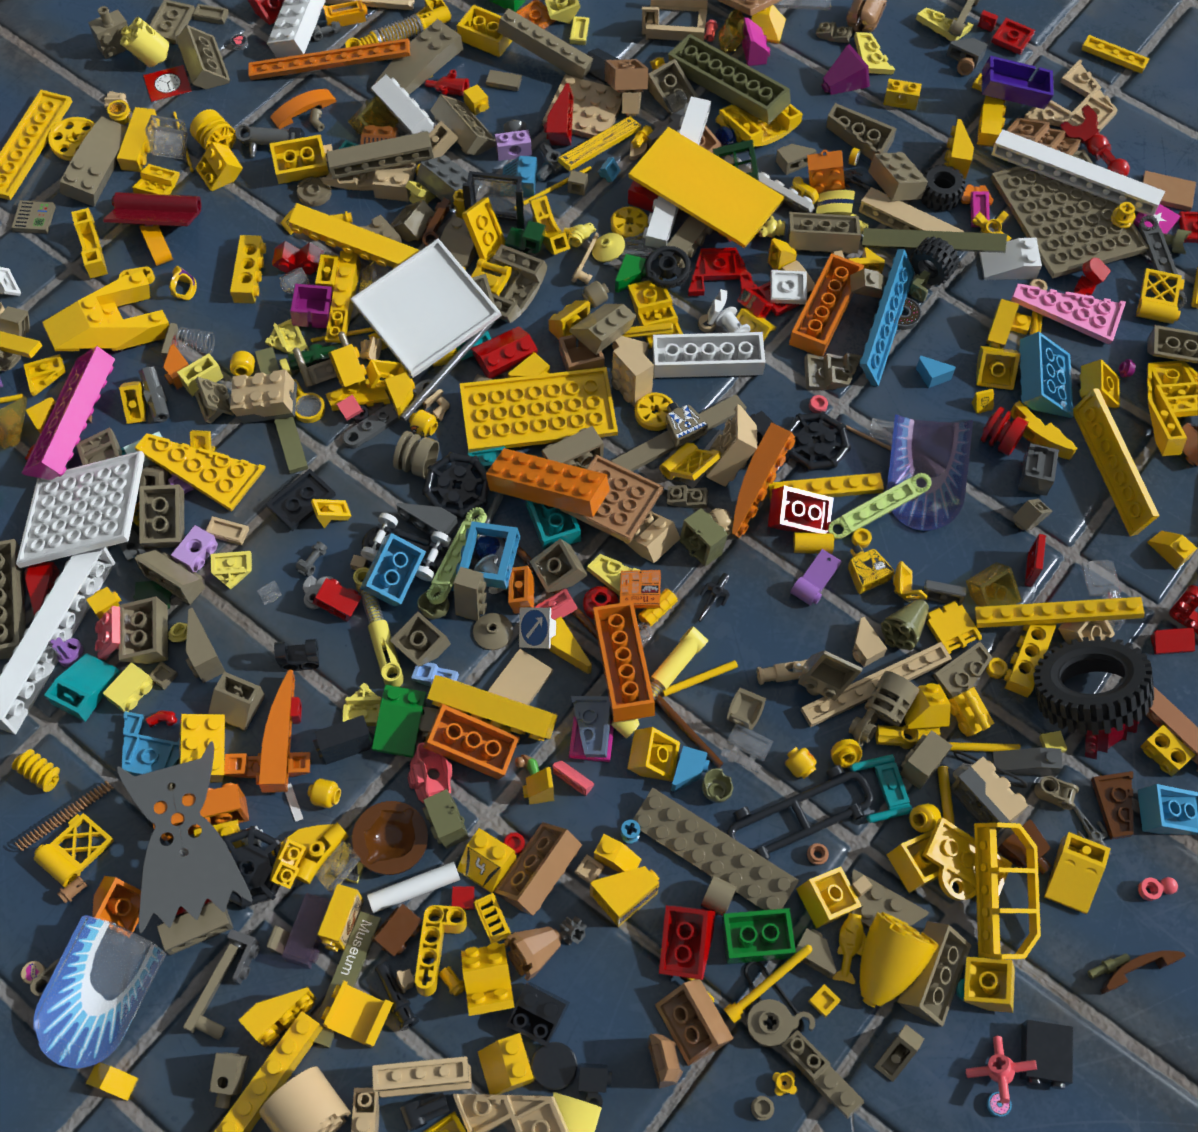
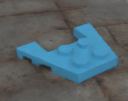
(145, 753)

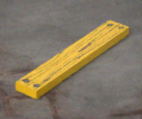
(599, 143)

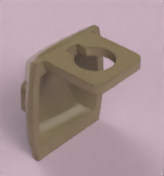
(746, 708)

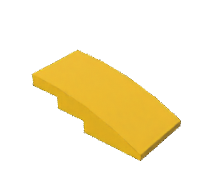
(653, 306)

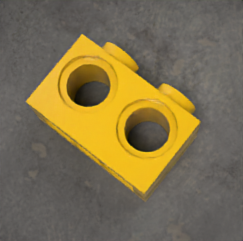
(1170, 747)

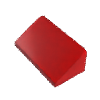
(1173, 641)

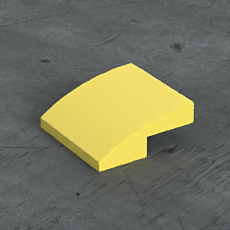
(578, 1114)

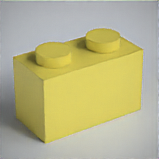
(205, 368)
(129, 688)

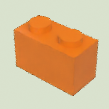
(521, 588)

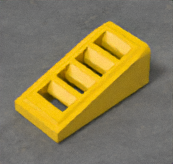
(483, 902)

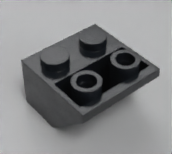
(537, 1013)

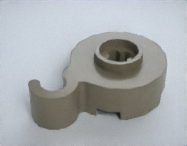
(784, 1023)

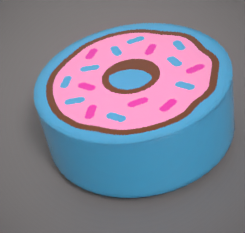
(997, 1108)

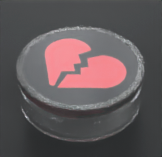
(239, 42)

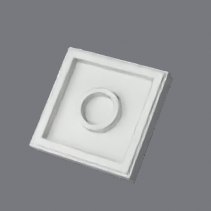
(788, 287)

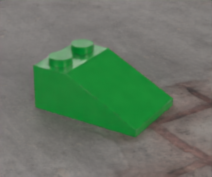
(399, 721)

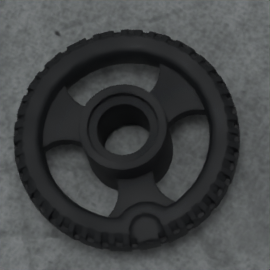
(667, 273)

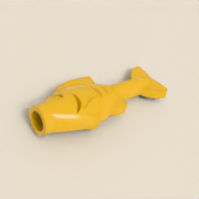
(851, 943)

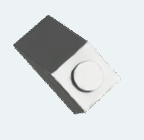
(967, 48)

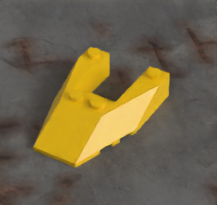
(98, 322)
(1171, 395)

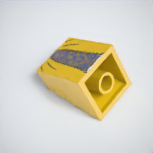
(625, 892)

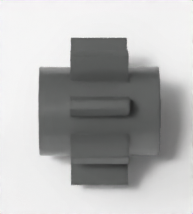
(572, 930)

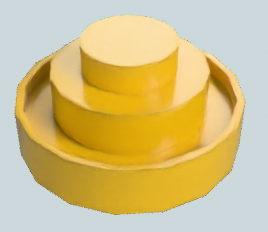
(846, 753)

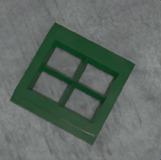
(740, 147)

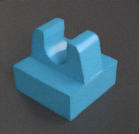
(609, 169)

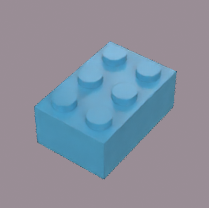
(392, 570)

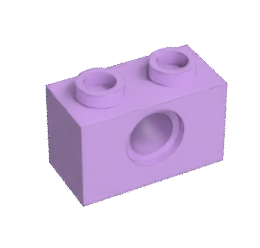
(513, 144)
(195, 539)

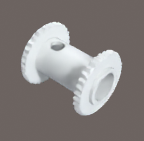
(731, 323)
(488, 565)

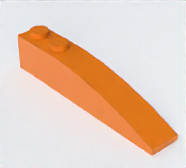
(277, 741)

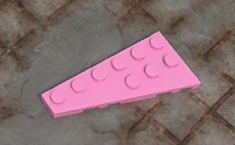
(1078, 311)

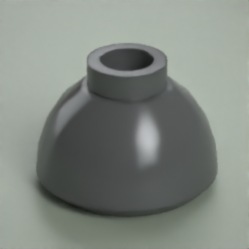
(514, 125)

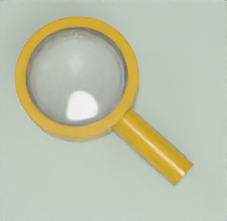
(309, 406)

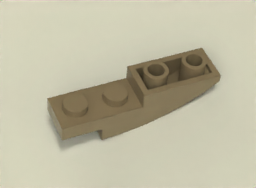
(822, 1075)

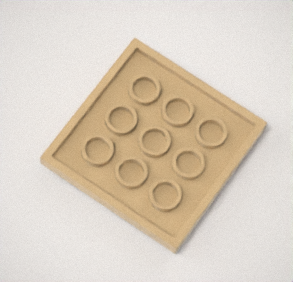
(593, 106)

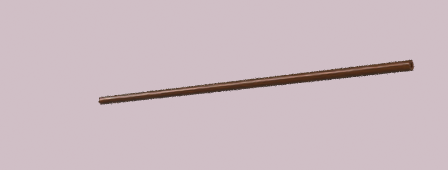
(659, 700)

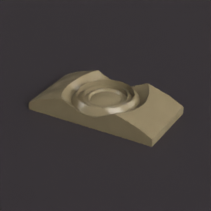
(99, 447)

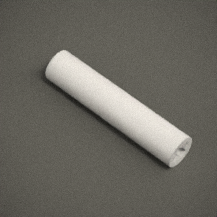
(413, 887)

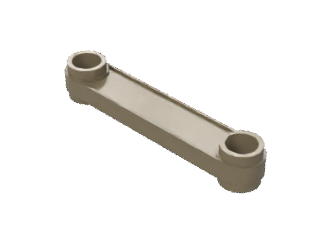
(958, 25)

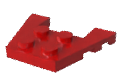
(719, 265)

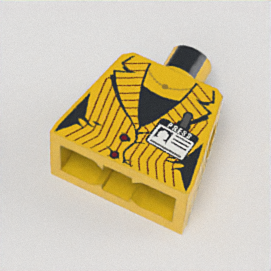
(868, 569)

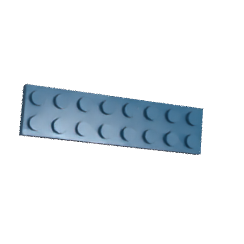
(884, 327)

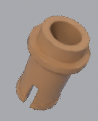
(72, 889)

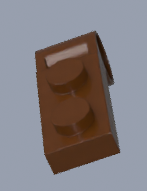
(435, 222)

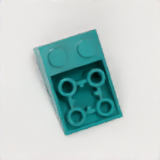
(82, 686)

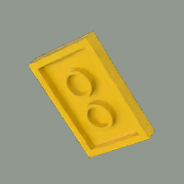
(484, 228)

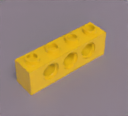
(248, 269)
(1016, 680)

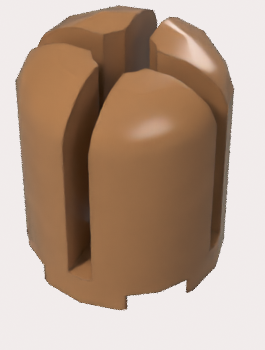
(865, 15)

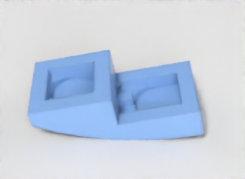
(425, 673)

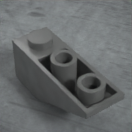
(428, 518)

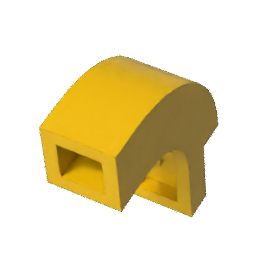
(554, 239)

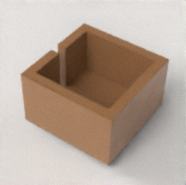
(578, 357)

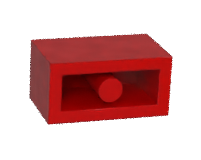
(337, 599)

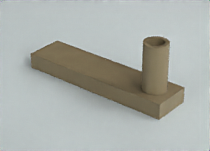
(196, 1019)

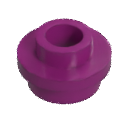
(1127, 368)

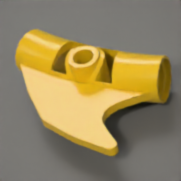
(314, 838)

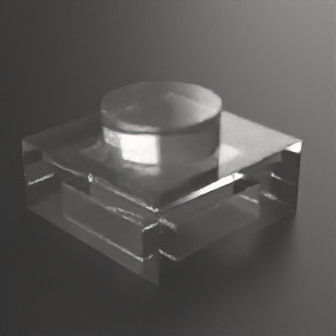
(269, 593)

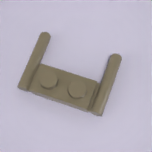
(318, 372)

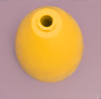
(892, 958)

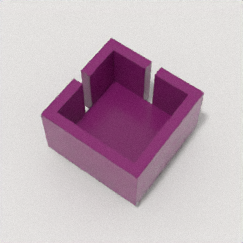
(311, 305)

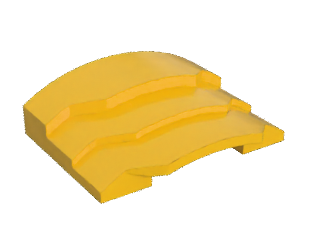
(758, 130)

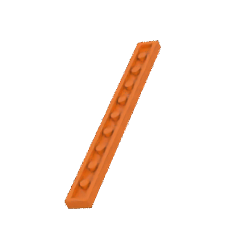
(329, 59)

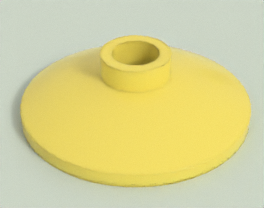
(608, 247)

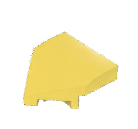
(286, 337)
(231, 567)
(363, 703)

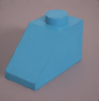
(689, 768)

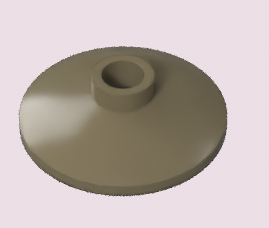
(493, 639)

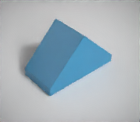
(934, 371)

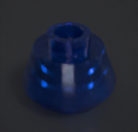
(725, 136)
(486, 546)

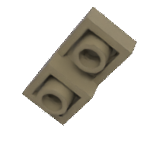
(831, 32)
(687, 498)

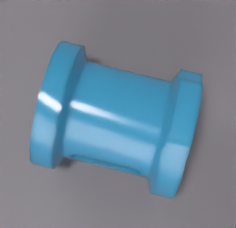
(626, 826)

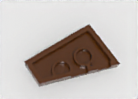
(1115, 802)

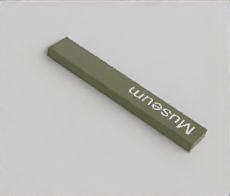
(349, 967)

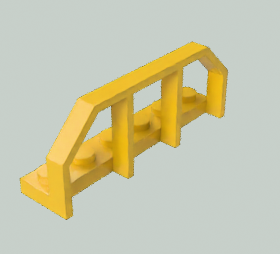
(987, 891)

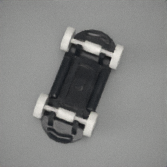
(434, 549)

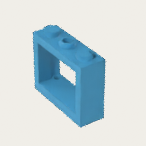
(512, 534)

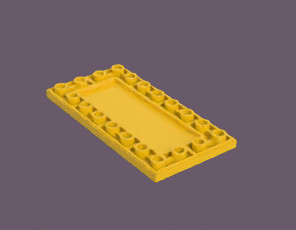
(706, 187)

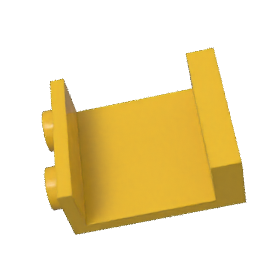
(356, 1014)

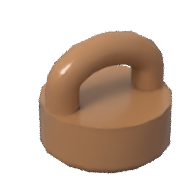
(965, 66)

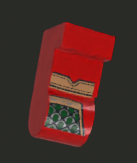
(755, 303)

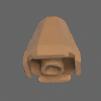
(532, 949)

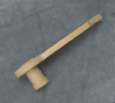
(579, 274)

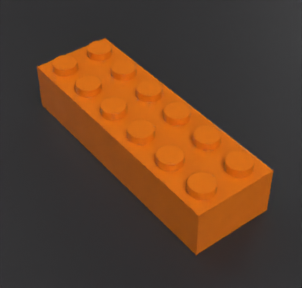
(825, 306)
(548, 482)
(623, 662)

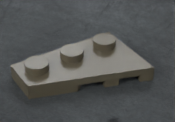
(963, 670)

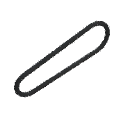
(998, 769)
(777, 986)

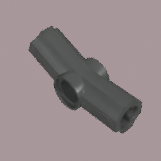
(154, 394)

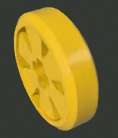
(629, 215)
(644, 409)

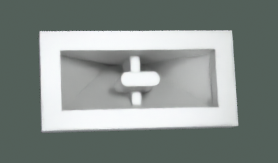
(7, 283)

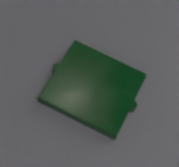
(150, 589)

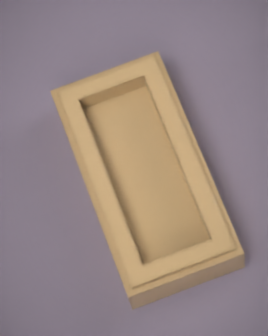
(227, 530)

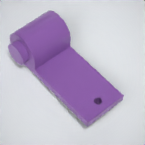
(816, 577)

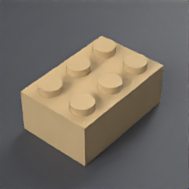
(632, 372)

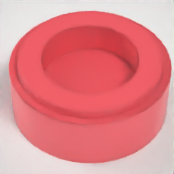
(818, 404)

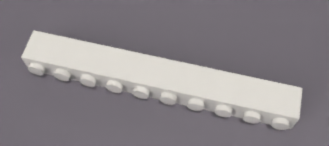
(1077, 172)
(665, 213)

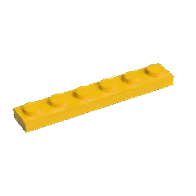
(836, 486)

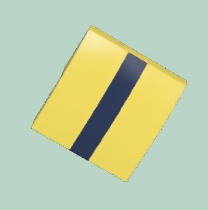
(836, 202)

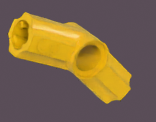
(895, 735)

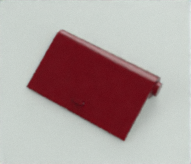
(154, 209)

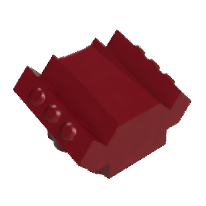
(1104, 741)

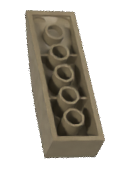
(427, 55)
(93, 162)

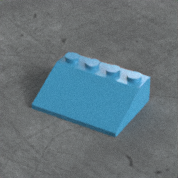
(1045, 376)

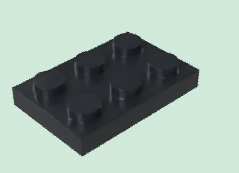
(294, 503)

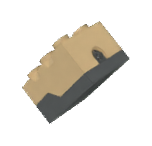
(263, 396)
(987, 794)

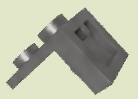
(252, 949)

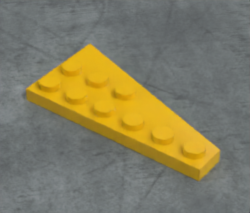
(209, 472)

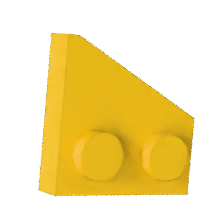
(43, 372)

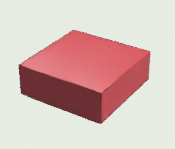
(349, 407)

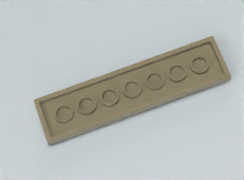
(714, 851)

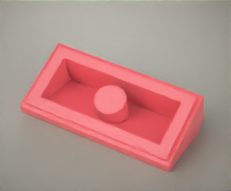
(560, 604)
(572, 777)

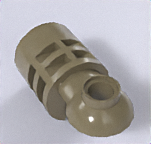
(887, 702)

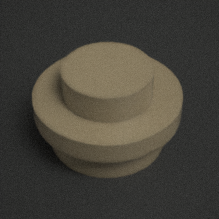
(762, 1108)

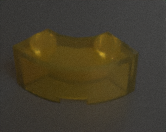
(731, 32)

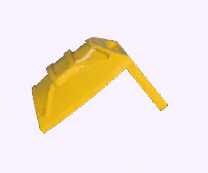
(903, 584)

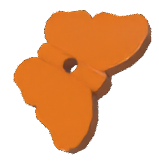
(970, 188)

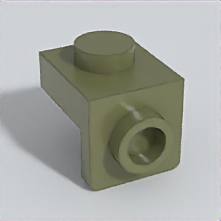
(918, 285)

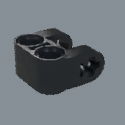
(297, 656)

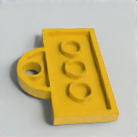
(955, 855)

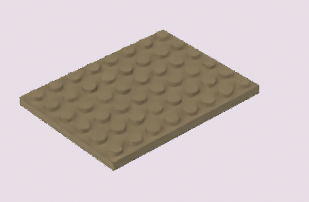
(1066, 220)

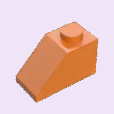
(174, 363)

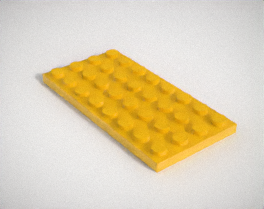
(537, 408)

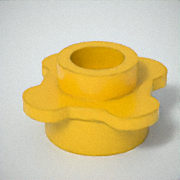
(788, 1077)

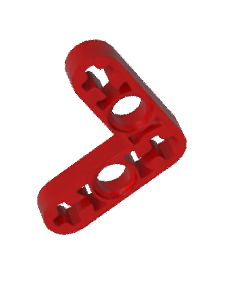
(1184, 612)

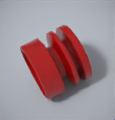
(1004, 431)

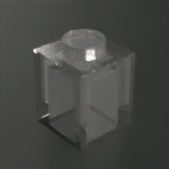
(291, 278)

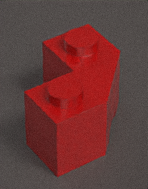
(289, 257)

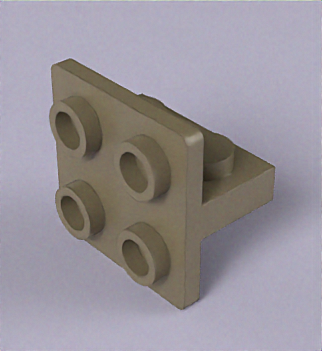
(212, 399)

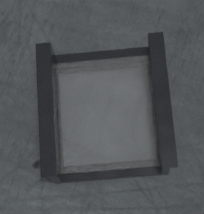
(503, 192)

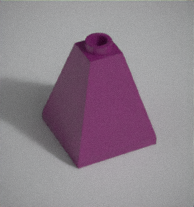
(846, 73)

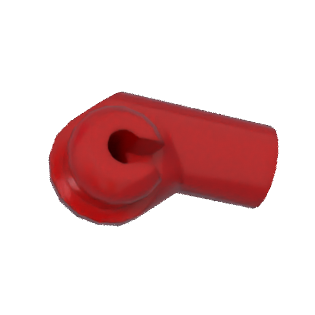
(162, 715)

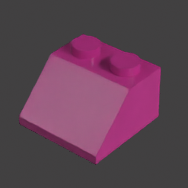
(754, 44)

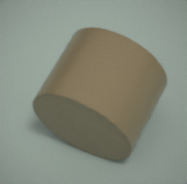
(718, 896)

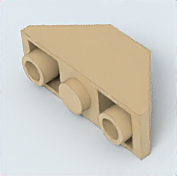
(365, 1110)

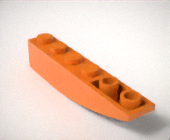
(761, 473)

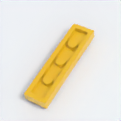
(1115, 54)

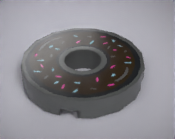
(914, 315)

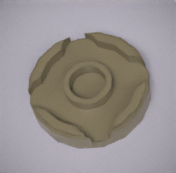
(313, 192)

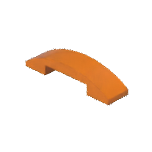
(283, 115)
(247, 766)

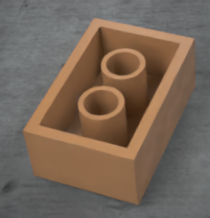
(626, 75)

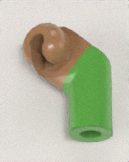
(528, 763)

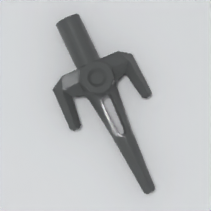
(1094, 835)

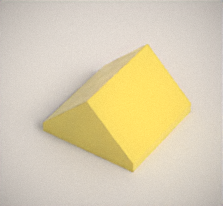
(562, 9)

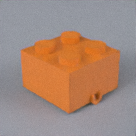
(826, 171)

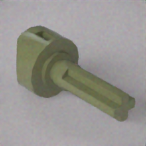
(1177, 240)

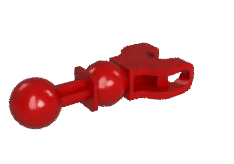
(1094, 141)

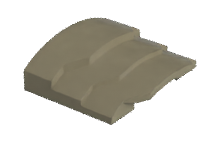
(523, 283)

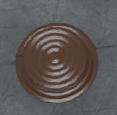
(390, 837)

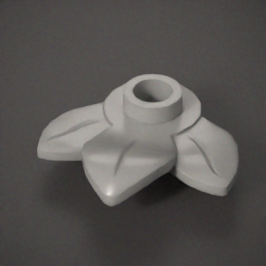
(311, 588)

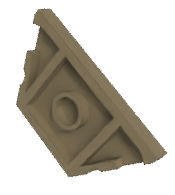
(884, 900)

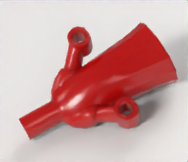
(449, 84)

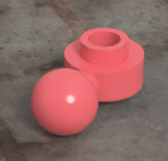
(1167, 885)

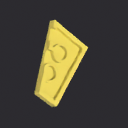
(940, 24)
(869, 51)
(608, 571)

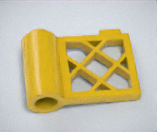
(1157, 307)
(689, 460)
(61, 864)

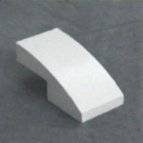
(717, 306)

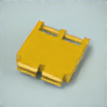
(952, 626)

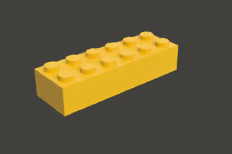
(494, 707)

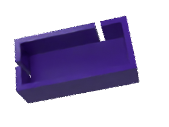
(1011, 82)

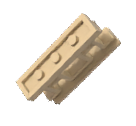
(422, 1077)

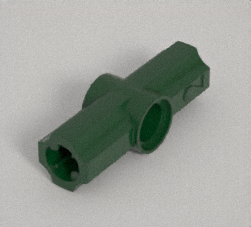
(314, 355)

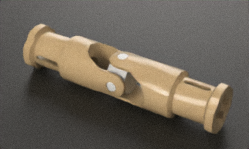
(780, 672)

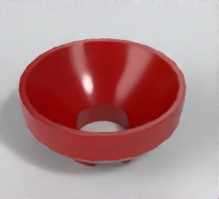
(590, 602)

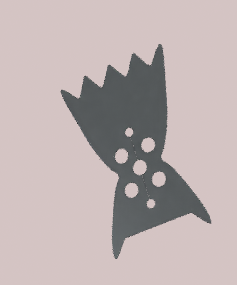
(208, 867)

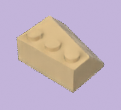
(735, 445)

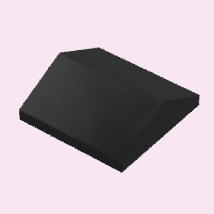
(597, 67)

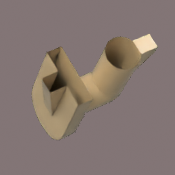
(113, 96)
(371, 349)
(444, 404)

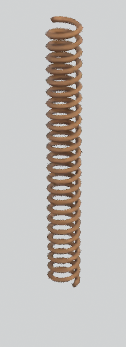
(64, 816)

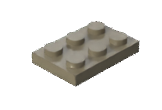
(172, 19)

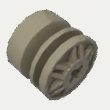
(415, 454)

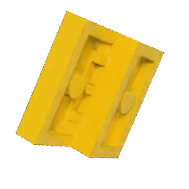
(156, 180)

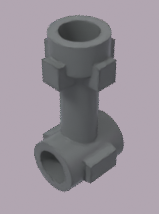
(318, 32)
(307, 567)

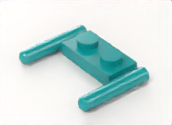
(891, 787)

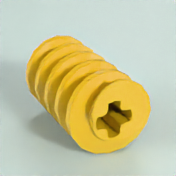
(37, 770)

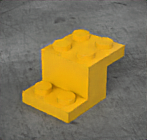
(487, 979)

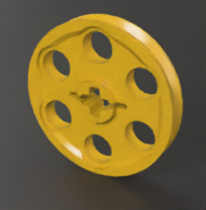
(68, 136)

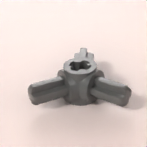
(550, 162)

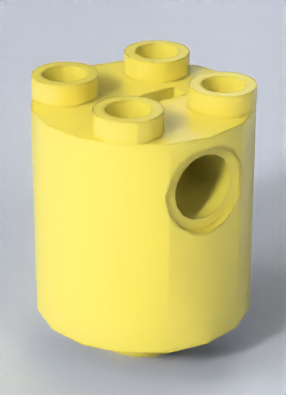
(144, 42)

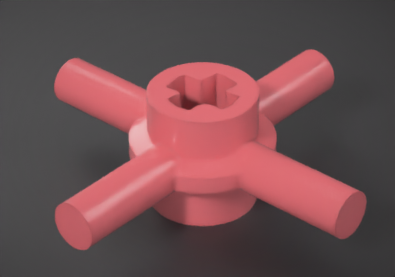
(1001, 1069)

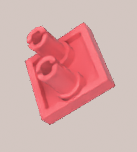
(108, 633)

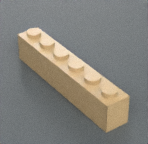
(899, 214)

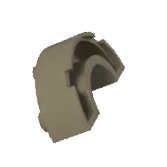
(14, 322)

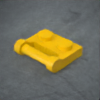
(496, 283)

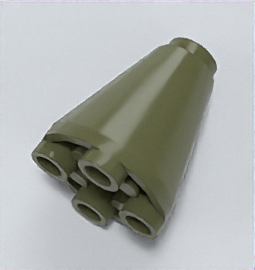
(905, 626)

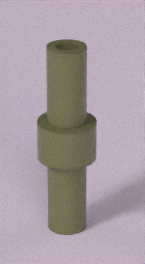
(1109, 966)

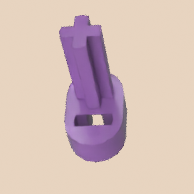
(65, 654)

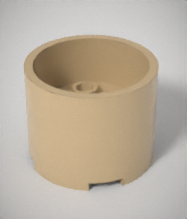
(305, 1105)

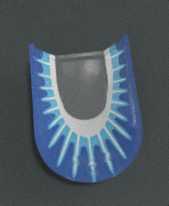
(94, 992)

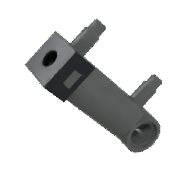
(265, 136)

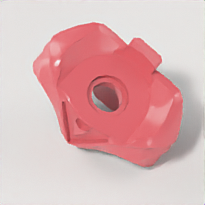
(418, 776)

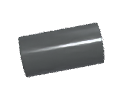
(944, 592)

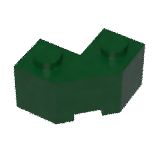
(528, 240)

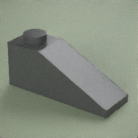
(1029, 761)

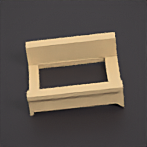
(678, 32)

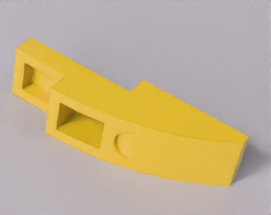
(1043, 435)

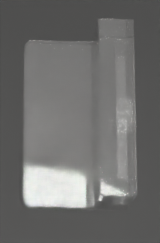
(371, 274)

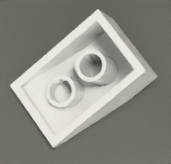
(1018, 262)

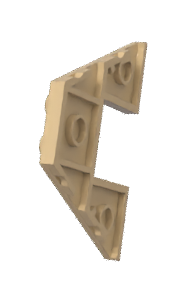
(1083, 83)
(527, 1113)

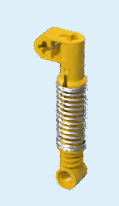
(406, 28)

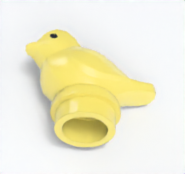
(772, 228)
(579, 233)

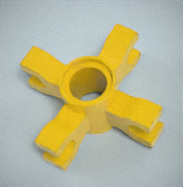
(995, 224)

